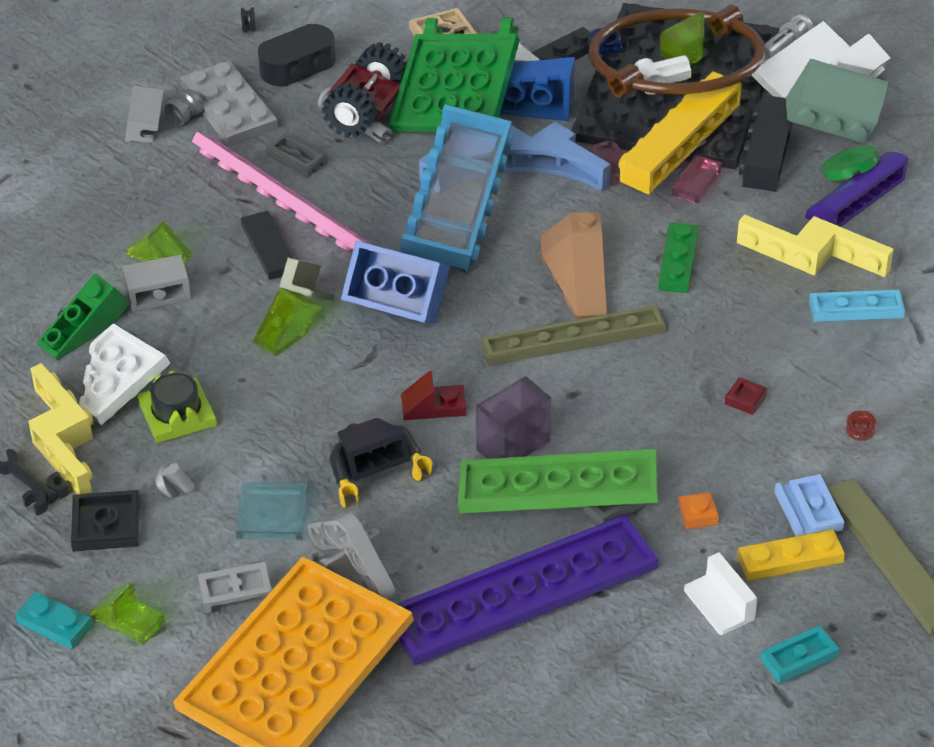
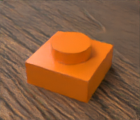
(698, 510)

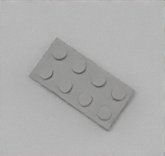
(230, 103)

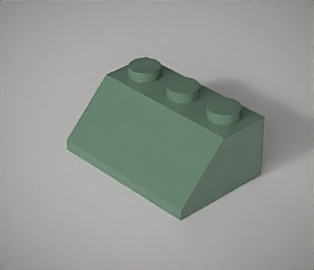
(836, 100)

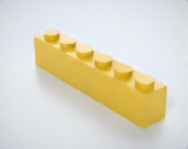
(677, 136)

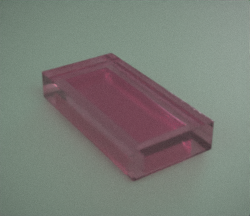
(612, 154)
(696, 179)

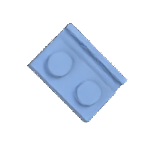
(809, 506)

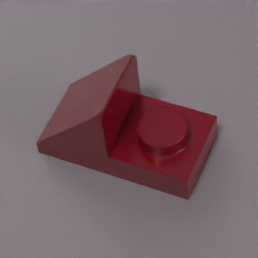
(429, 402)

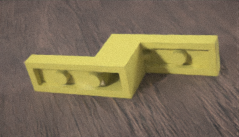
(814, 245)
(61, 429)

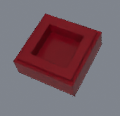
(745, 396)

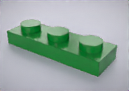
(678, 257)

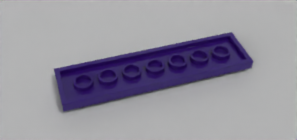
(524, 588)

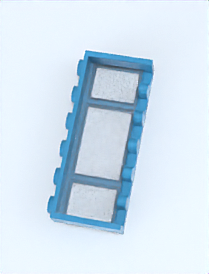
(458, 188)

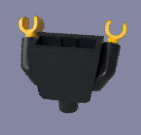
(371, 449)

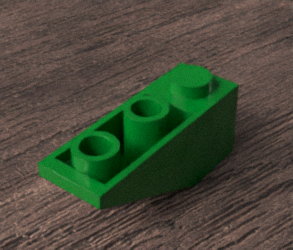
(84, 318)

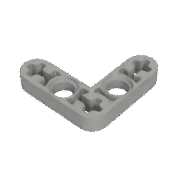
(346, 532)

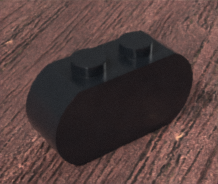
(296, 55)

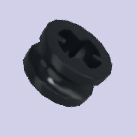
(248, 19)

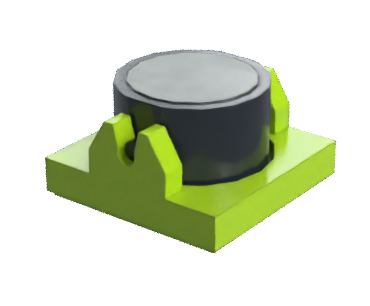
(177, 407)

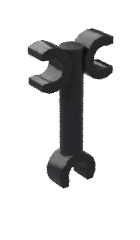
(40, 492)

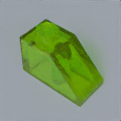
(684, 39)
(286, 321)

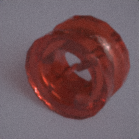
(860, 418)

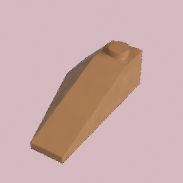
(577, 263)

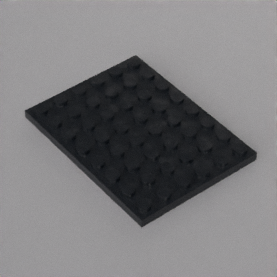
(635, 114)

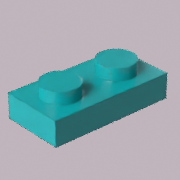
(53, 620)
(799, 654)

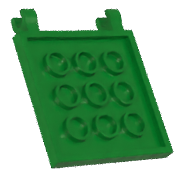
(454, 71)

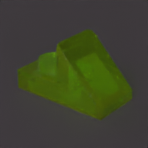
(128, 615)

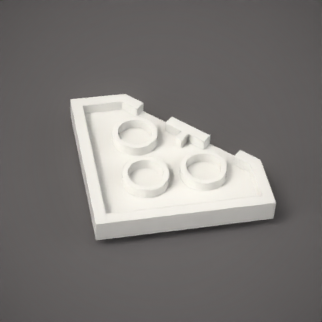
(118, 371)

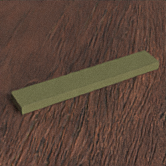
(572, 335)
(886, 550)

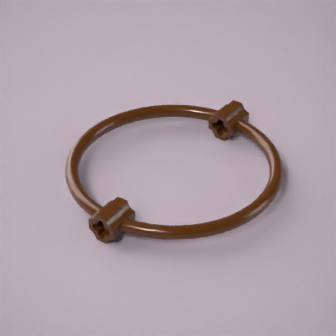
(631, 78)

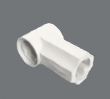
(665, 71)

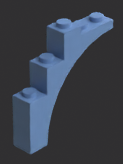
(554, 153)

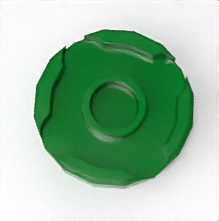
(846, 162)

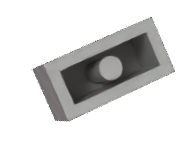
(156, 283)

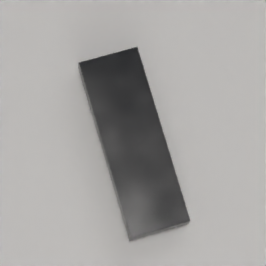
(266, 243)

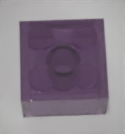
(513, 421)

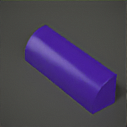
(861, 190)

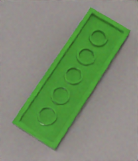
(558, 481)

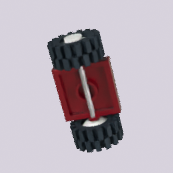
(365, 90)

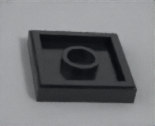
(105, 520)

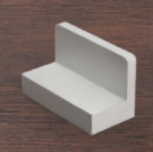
(722, 596)

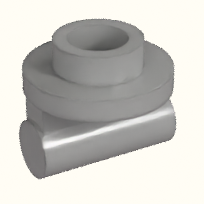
(173, 480)

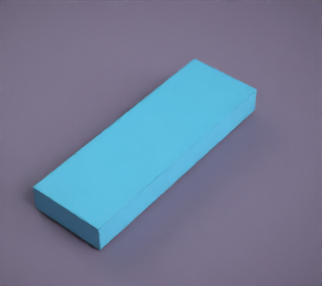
(856, 305)

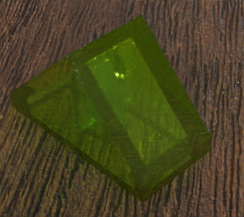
(157, 244)

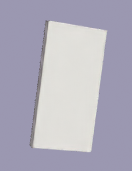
(784, 68)

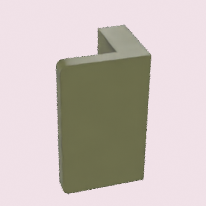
(302, 277)

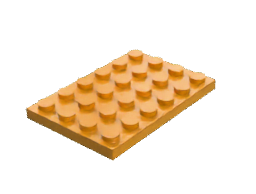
(294, 660)

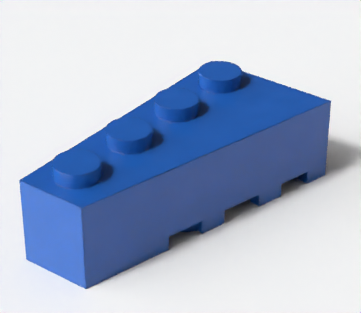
(541, 89)

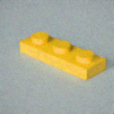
(790, 555)

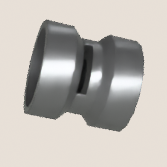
(183, 107)

